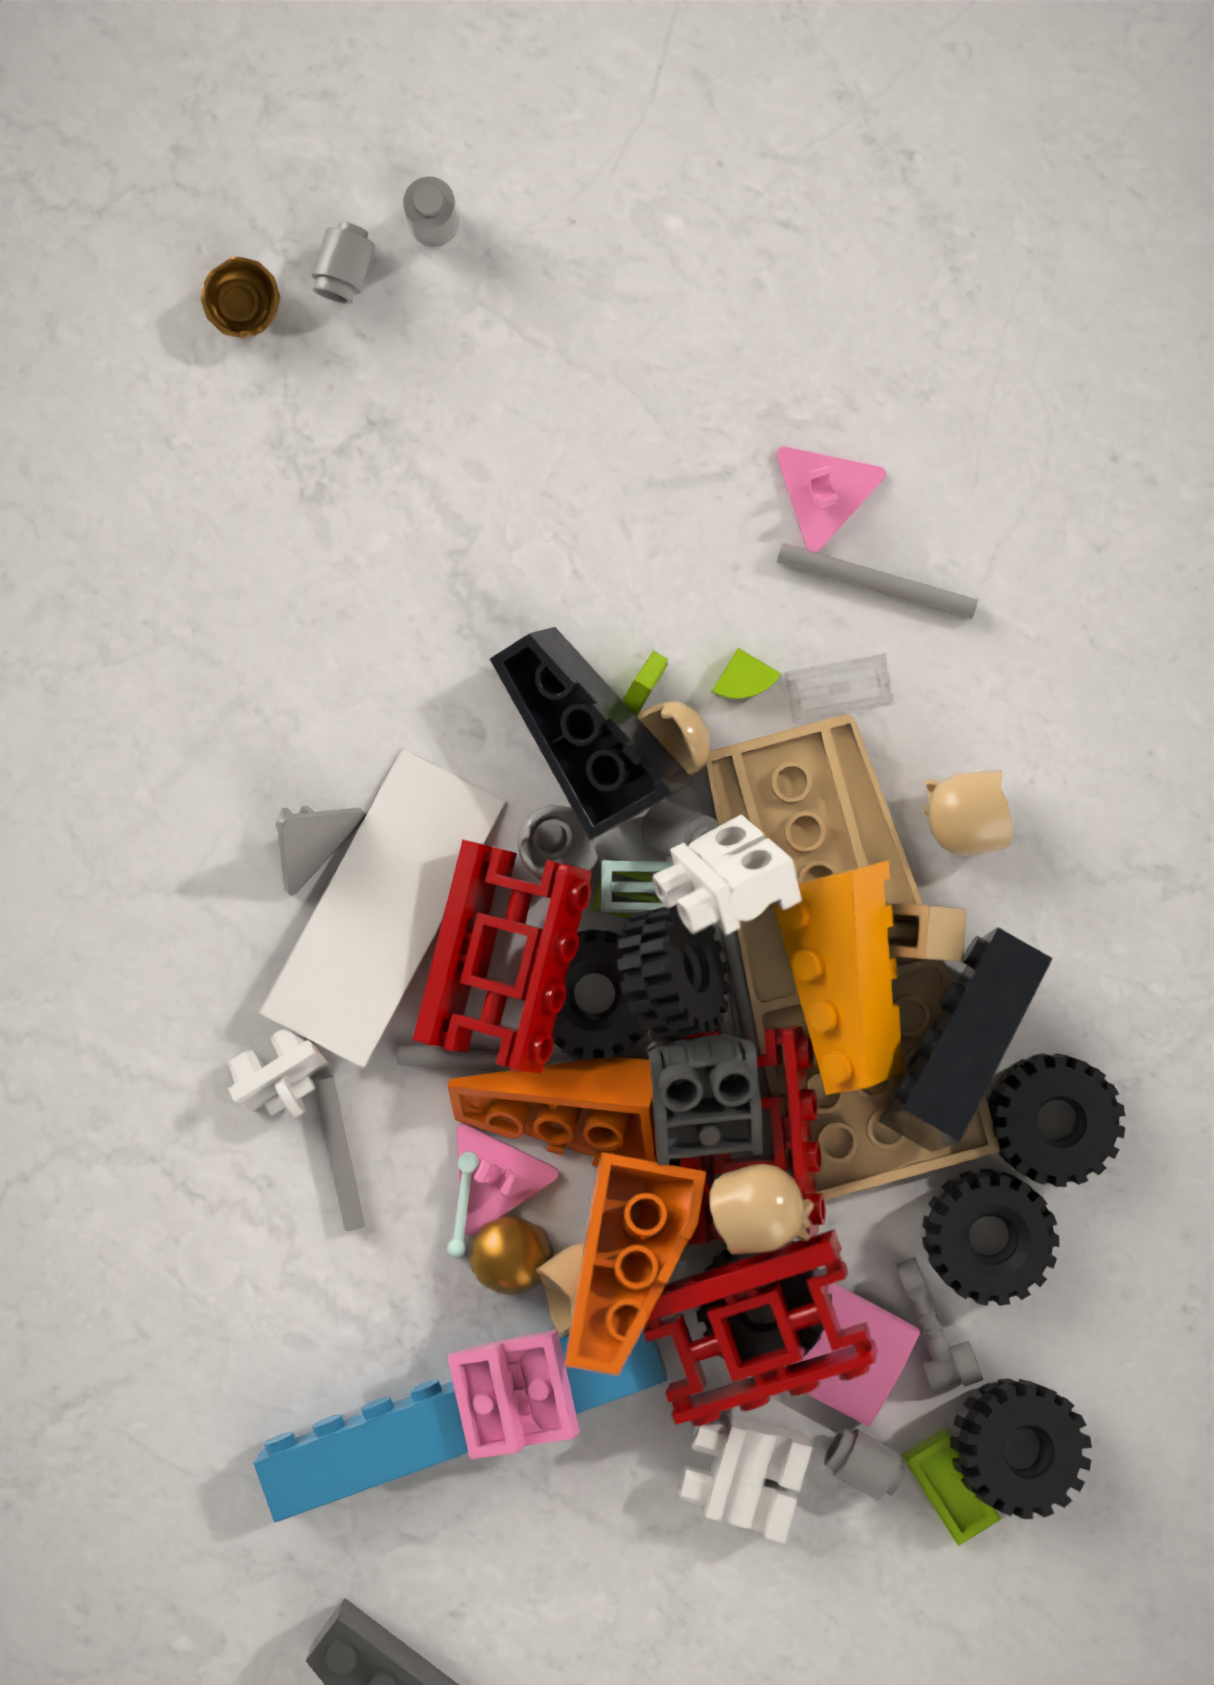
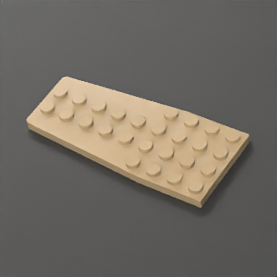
(827, 812)

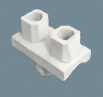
(282, 1080)

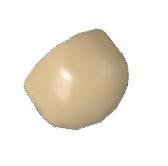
(680, 732)

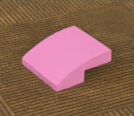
(895, 1340)
(513, 1394)

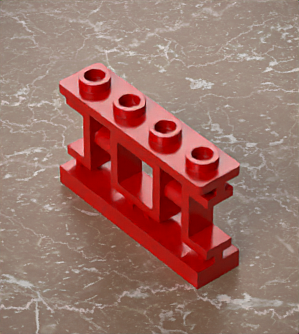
(467, 948)
(788, 1131)
(739, 1286)

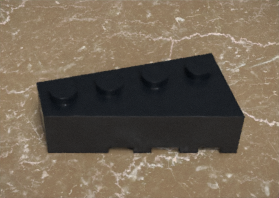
(586, 733)
(966, 1041)

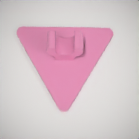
(825, 491)
(502, 1177)

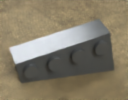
(362, 1652)

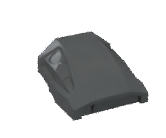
(705, 1097)

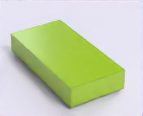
(955, 1504)

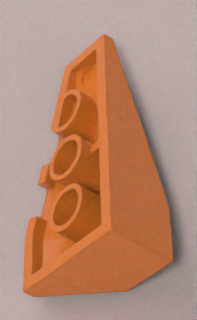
(569, 1105)
(631, 1245)

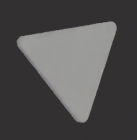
(310, 840)

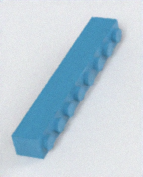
(409, 1436)

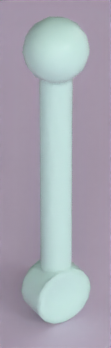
(467, 1164)

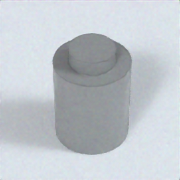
(431, 211)
(671, 825)

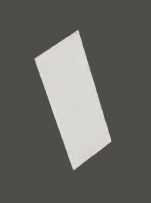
(380, 909)

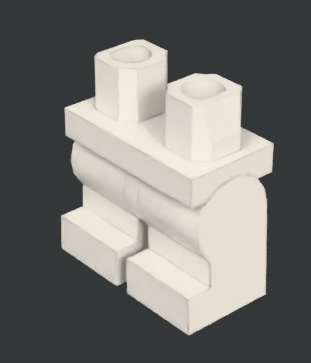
(727, 877)
(749, 1475)

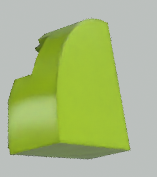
(744, 677)
(645, 682)

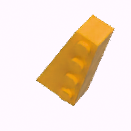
(845, 976)

